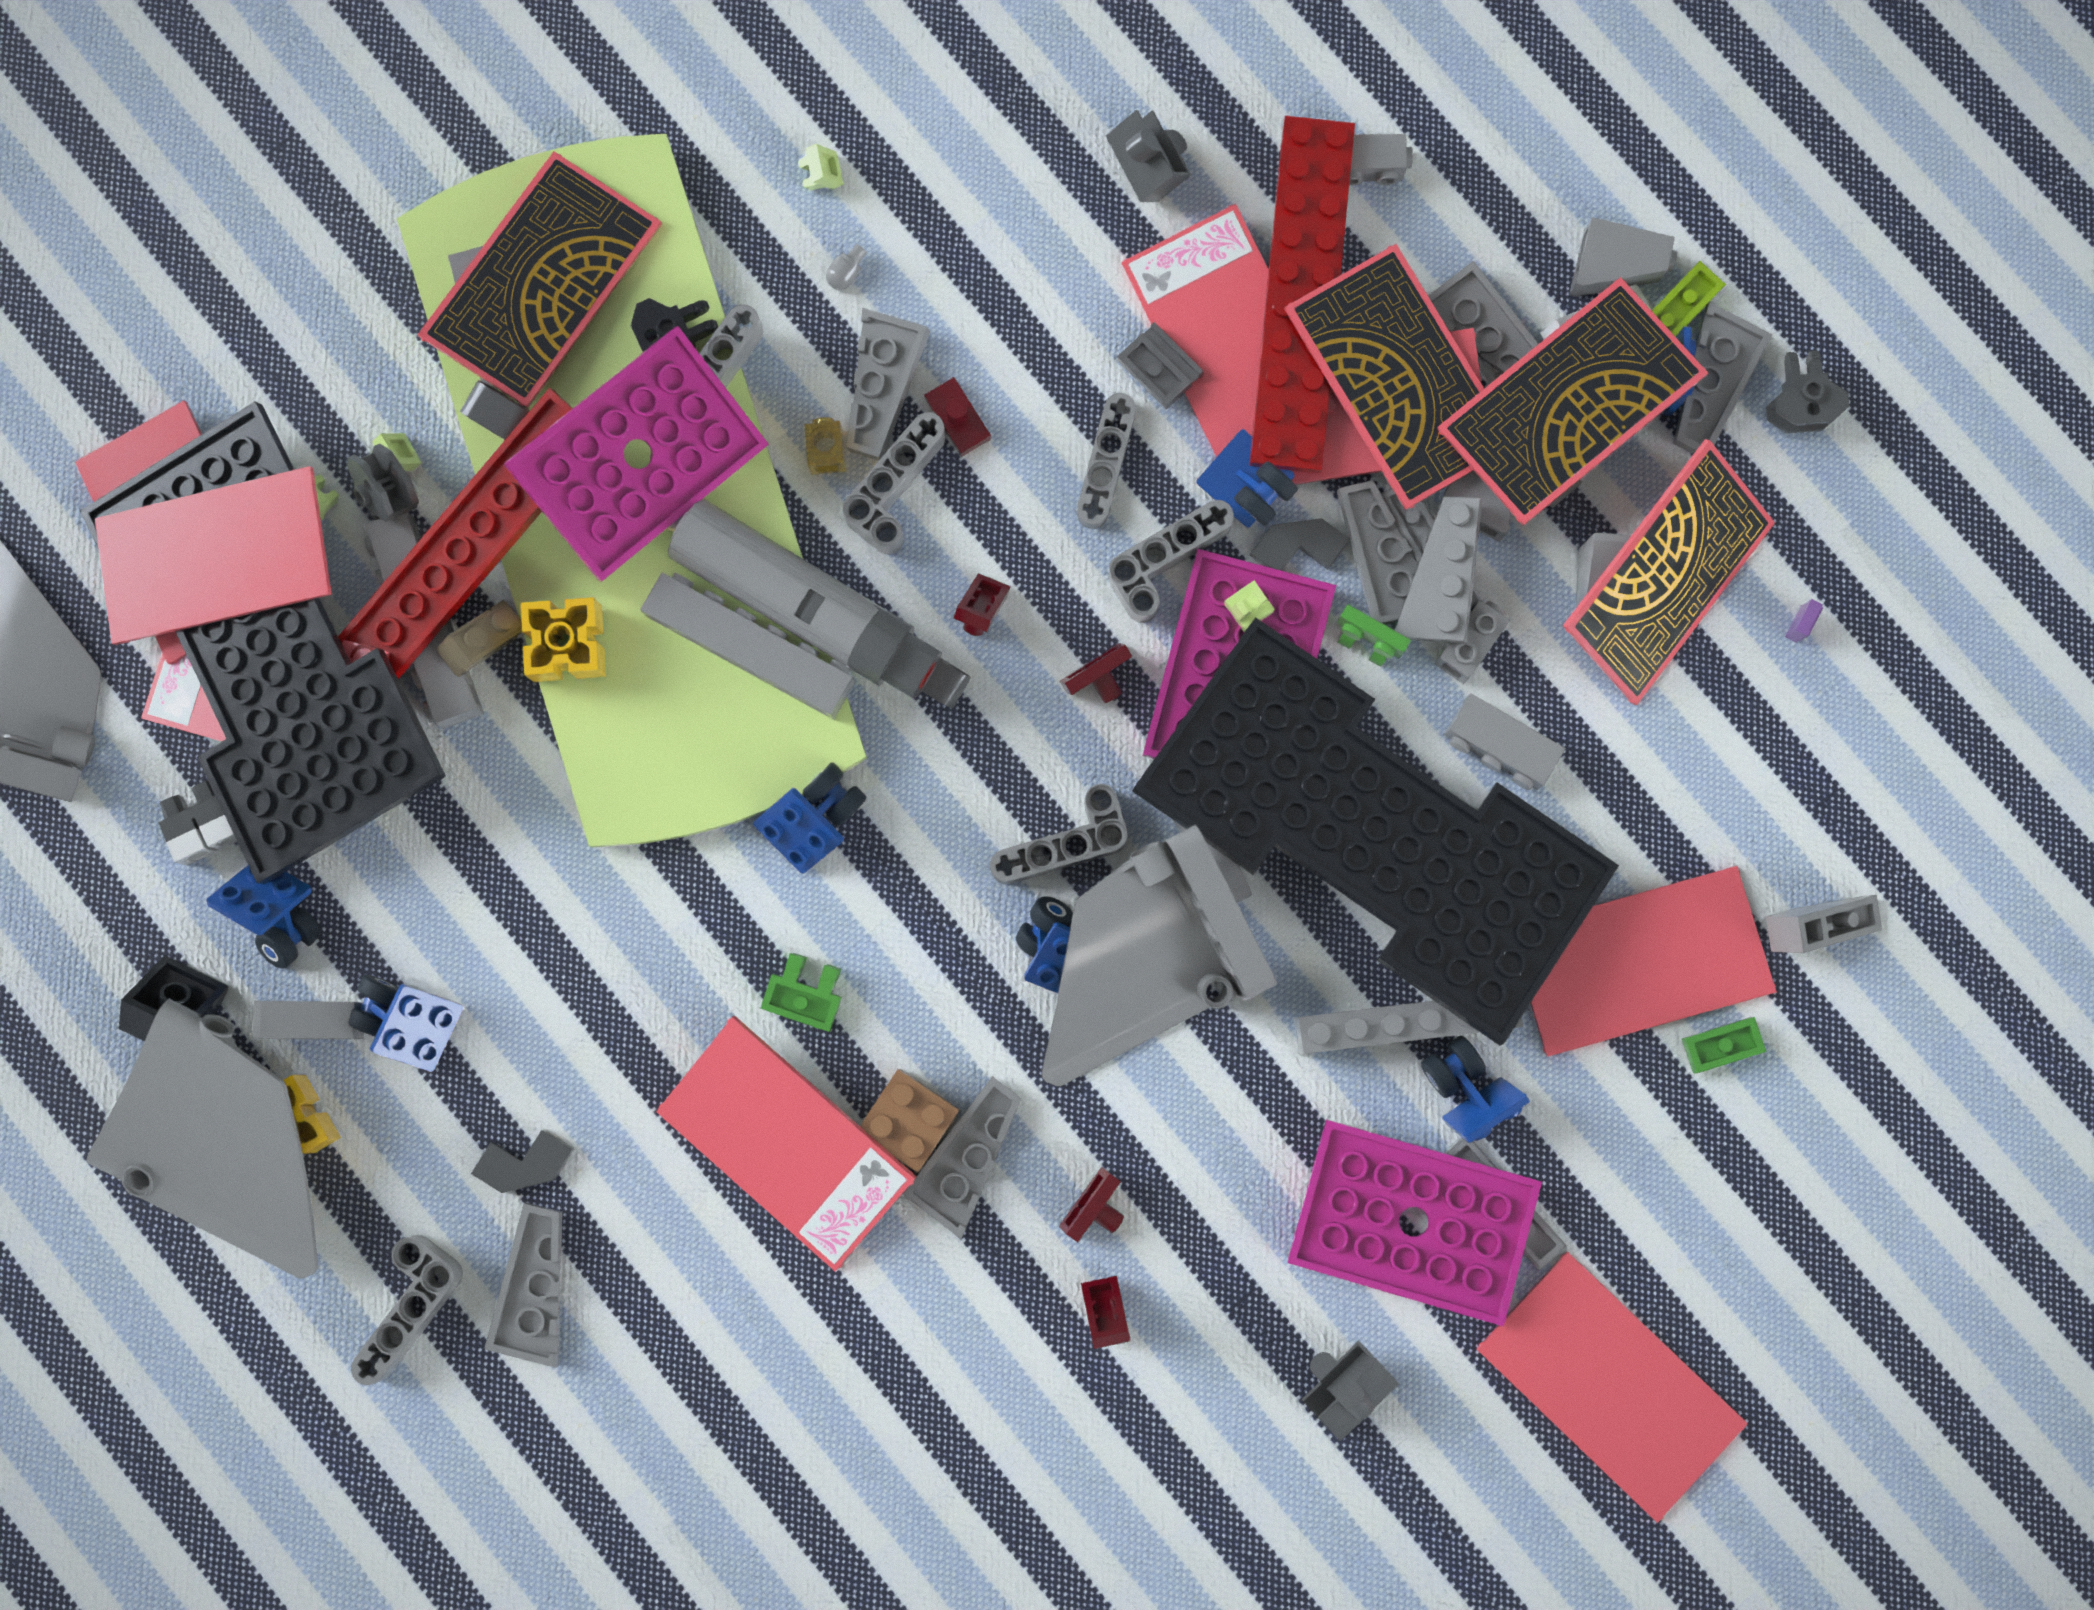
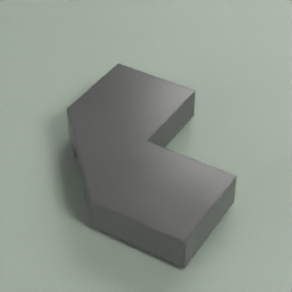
(1312, 537)
(508, 1172)

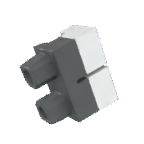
(195, 830)

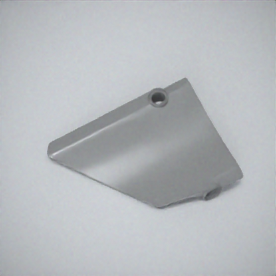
(44, 691)
(1146, 953)
(212, 1140)

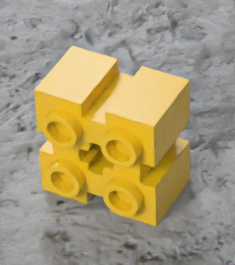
(546, 625)
(314, 1128)

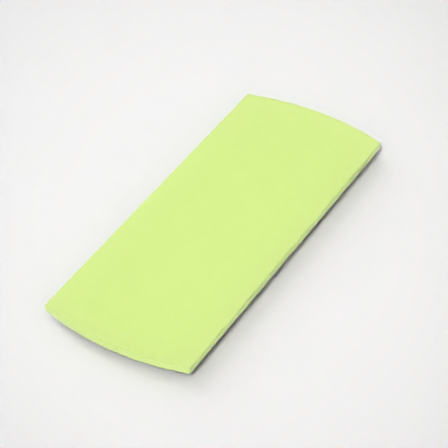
(671, 730)

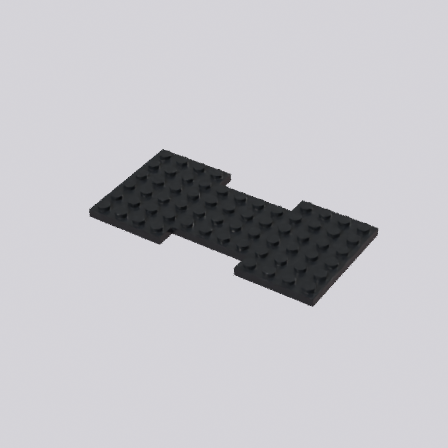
(306, 731)
(1472, 893)

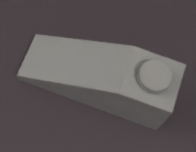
(1823, 924)

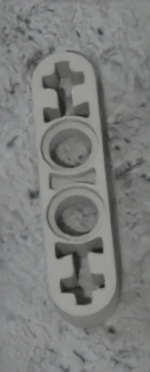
(1103, 460)

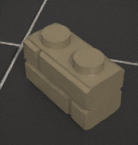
(480, 638)

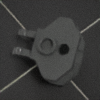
(1806, 400)
(382, 484)

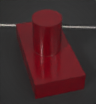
(958, 416)
(981, 604)
(1099, 674)
(1093, 1207)
(1105, 1312)

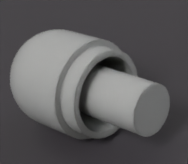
(845, 268)

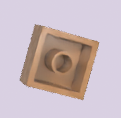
(909, 1120)

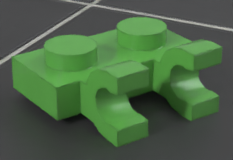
(1385, 640)
(800, 1001)

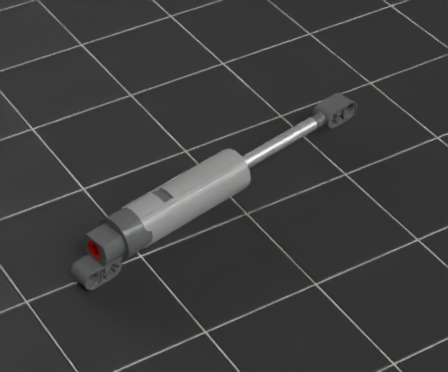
(781, 586)

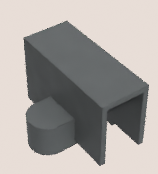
(1149, 155)
(1347, 1388)

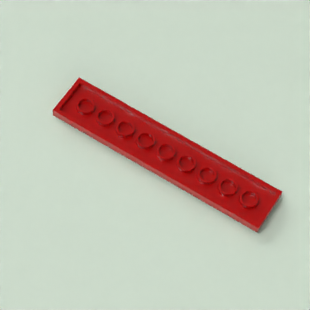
(1303, 257)
(454, 551)

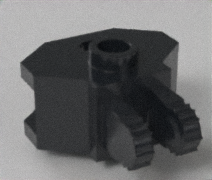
(654, 320)

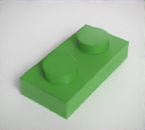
(1723, 1045)

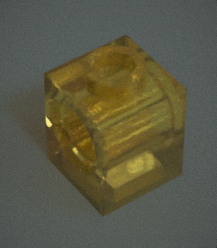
(825, 461)

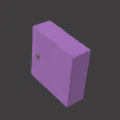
(1804, 620)

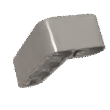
(726, 337)
(901, 478)
(1174, 554)
(1057, 843)
(402, 1313)

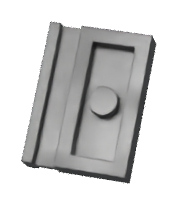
(1160, 365)

